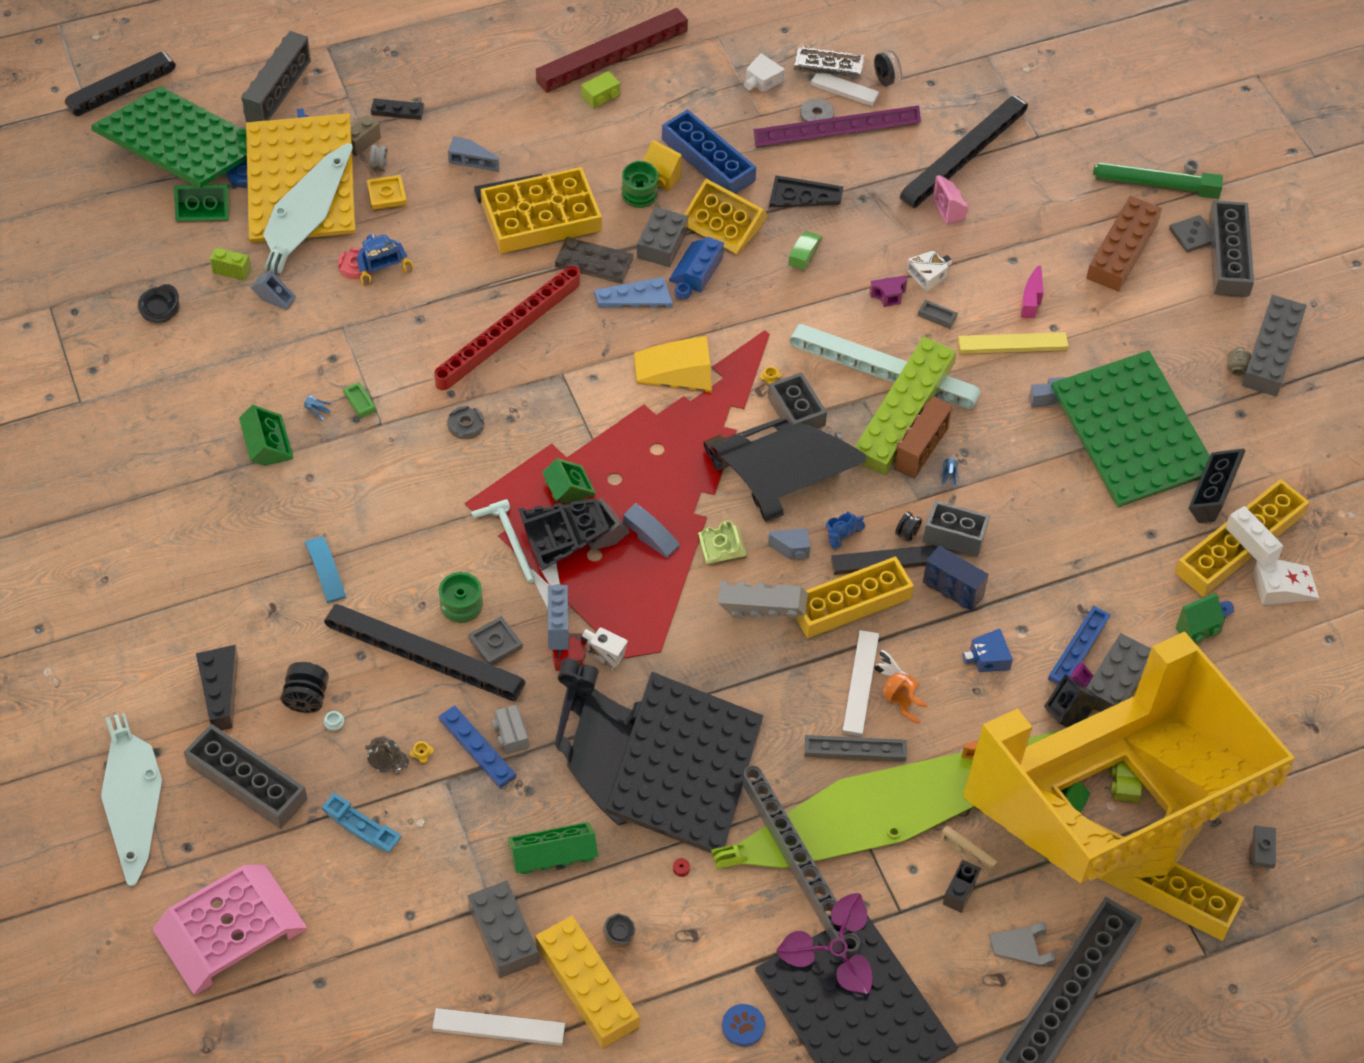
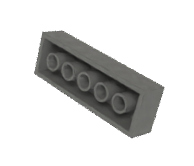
(276, 78)
(1231, 248)
(1274, 345)
(245, 776)

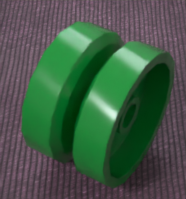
(460, 597)

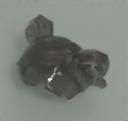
(386, 755)

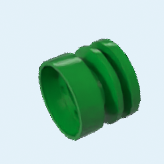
(639, 184)

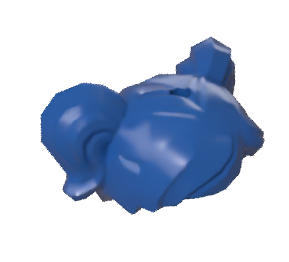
(843, 527)

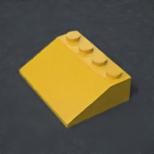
(724, 216)

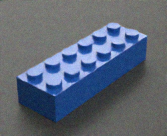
(708, 152)

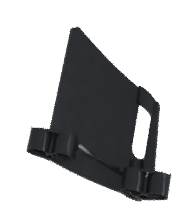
(782, 460)
(599, 735)

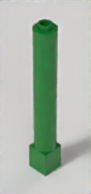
(1206, 185)

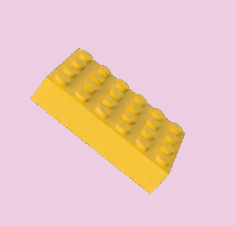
(541, 210)

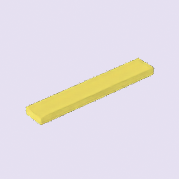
(1012, 343)

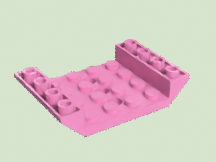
(204, 945)

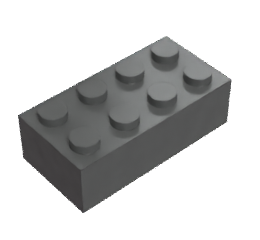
(1119, 672)
(503, 929)

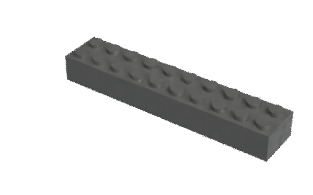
(1074, 985)

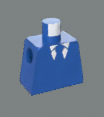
(989, 652)

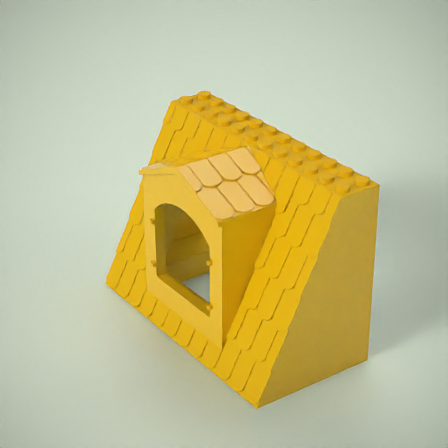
(1179, 734)

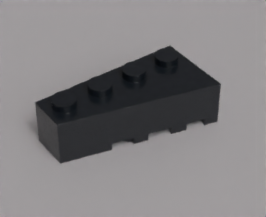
(218, 680)

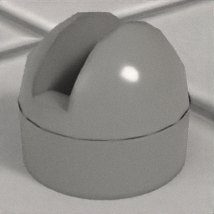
(1195, 166)

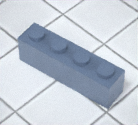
(557, 617)

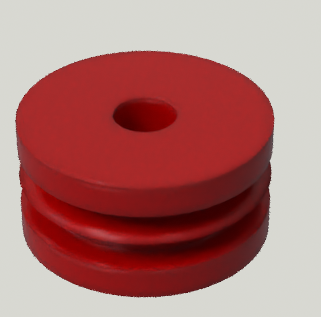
(681, 867)

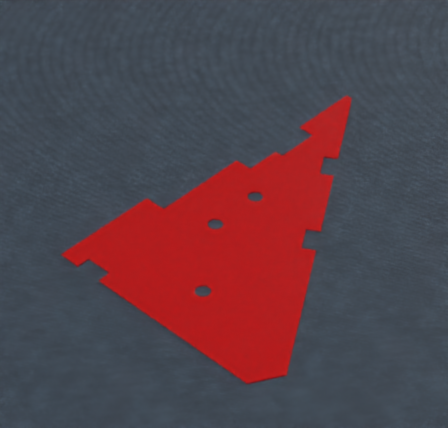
(633, 585)

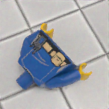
(380, 253)

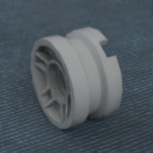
(378, 157)

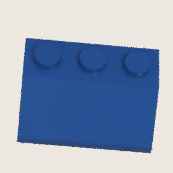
(698, 263)

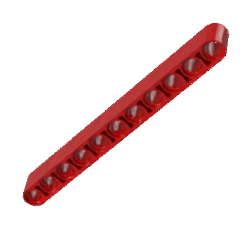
(506, 328)

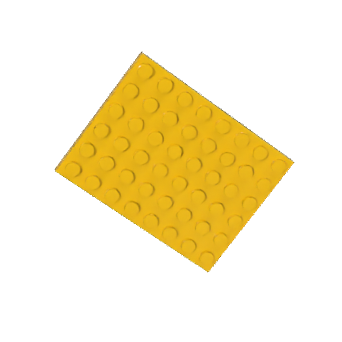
(285, 153)

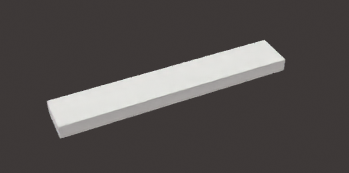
(860, 683)
(498, 1027)

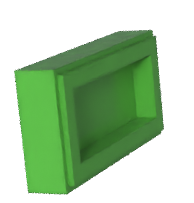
(359, 400)

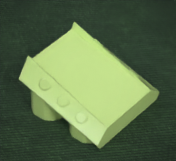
(722, 543)

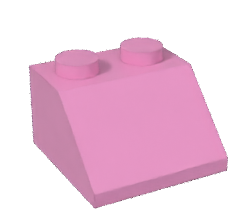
(949, 201)

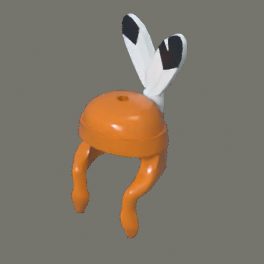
(899, 686)

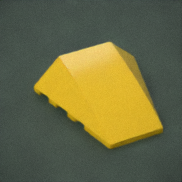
(676, 364)

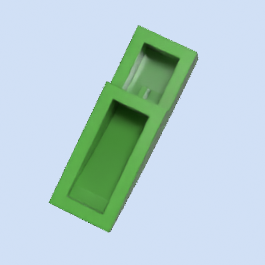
(804, 250)

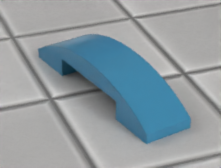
(325, 569)
(360, 825)

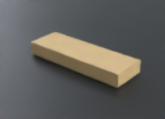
(968, 850)

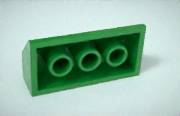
(553, 847)

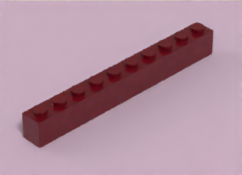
(611, 50)

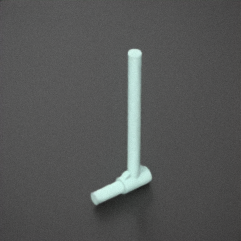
(500, 509)

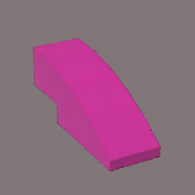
(1032, 294)

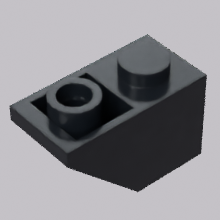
(961, 886)

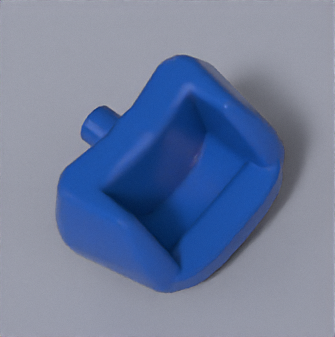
(1227, 608)

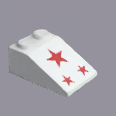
(1284, 583)

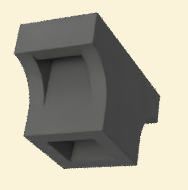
(1263, 847)

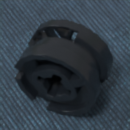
(908, 526)

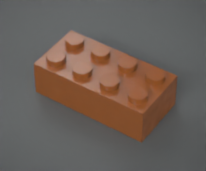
(923, 437)

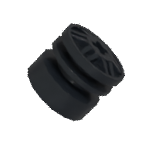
(304, 687)

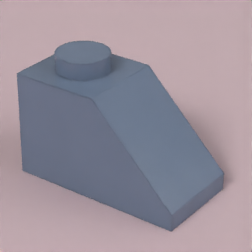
(273, 290)
(791, 543)

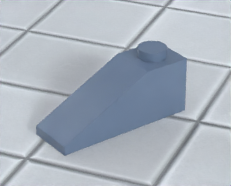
(470, 154)

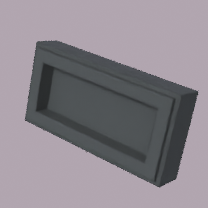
(937, 314)

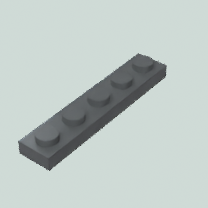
(855, 748)

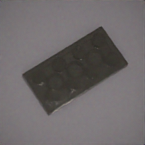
(829, 62)
(594, 260)

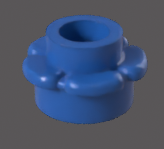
(683, 290)

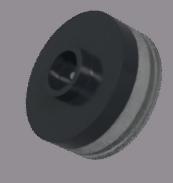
(887, 68)

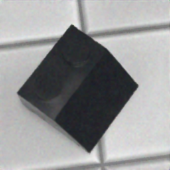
(1070, 702)

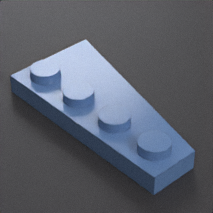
(635, 294)

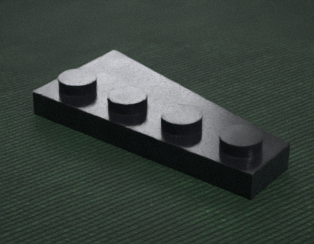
(800, 192)

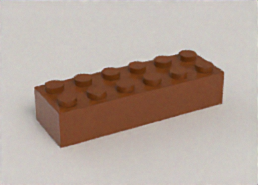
(1124, 243)

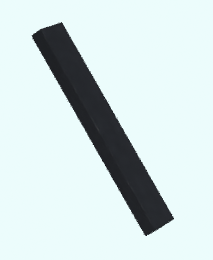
(906, 556)

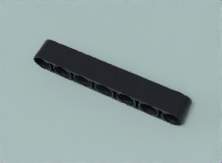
(120, 83)

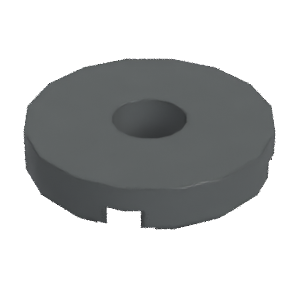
(465, 431)

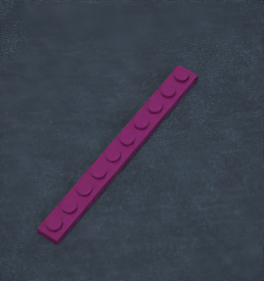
(837, 125)

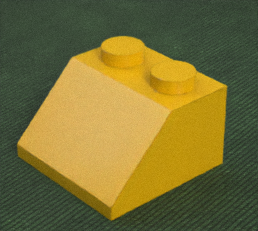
(666, 162)

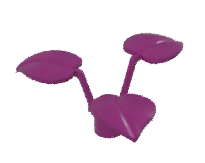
(855, 972)

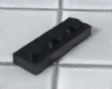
(397, 109)

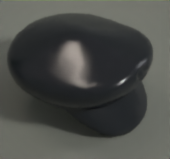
(159, 303)

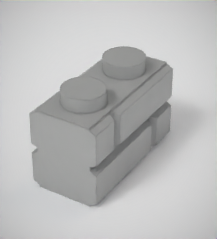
(511, 729)

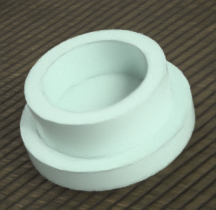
(334, 721)

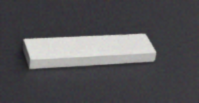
(845, 88)

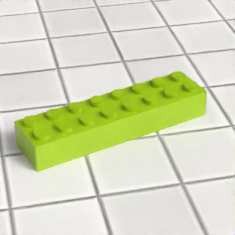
(905, 400)

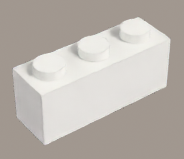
(1254, 536)

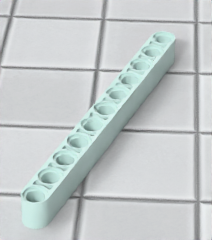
(875, 363)

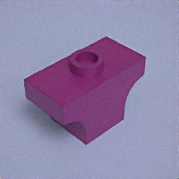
(888, 290)

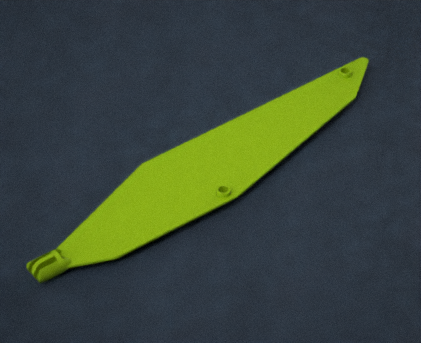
(864, 812)

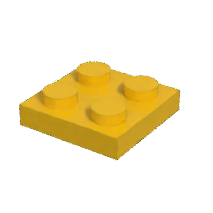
(386, 192)

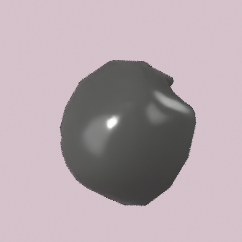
(619, 929)

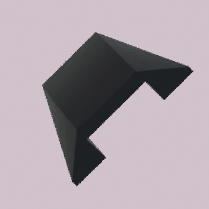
(562, 529)

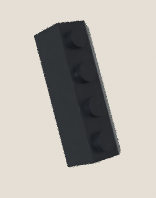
(1215, 484)

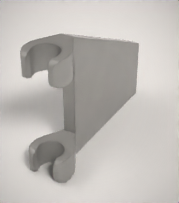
(1021, 946)

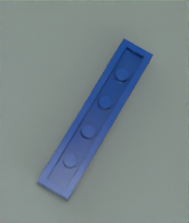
(1080, 644)
(477, 746)

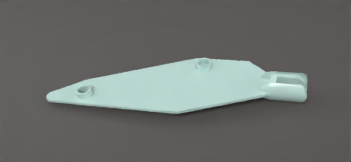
(304, 208)
(130, 796)

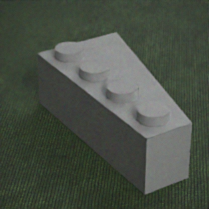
(762, 600)

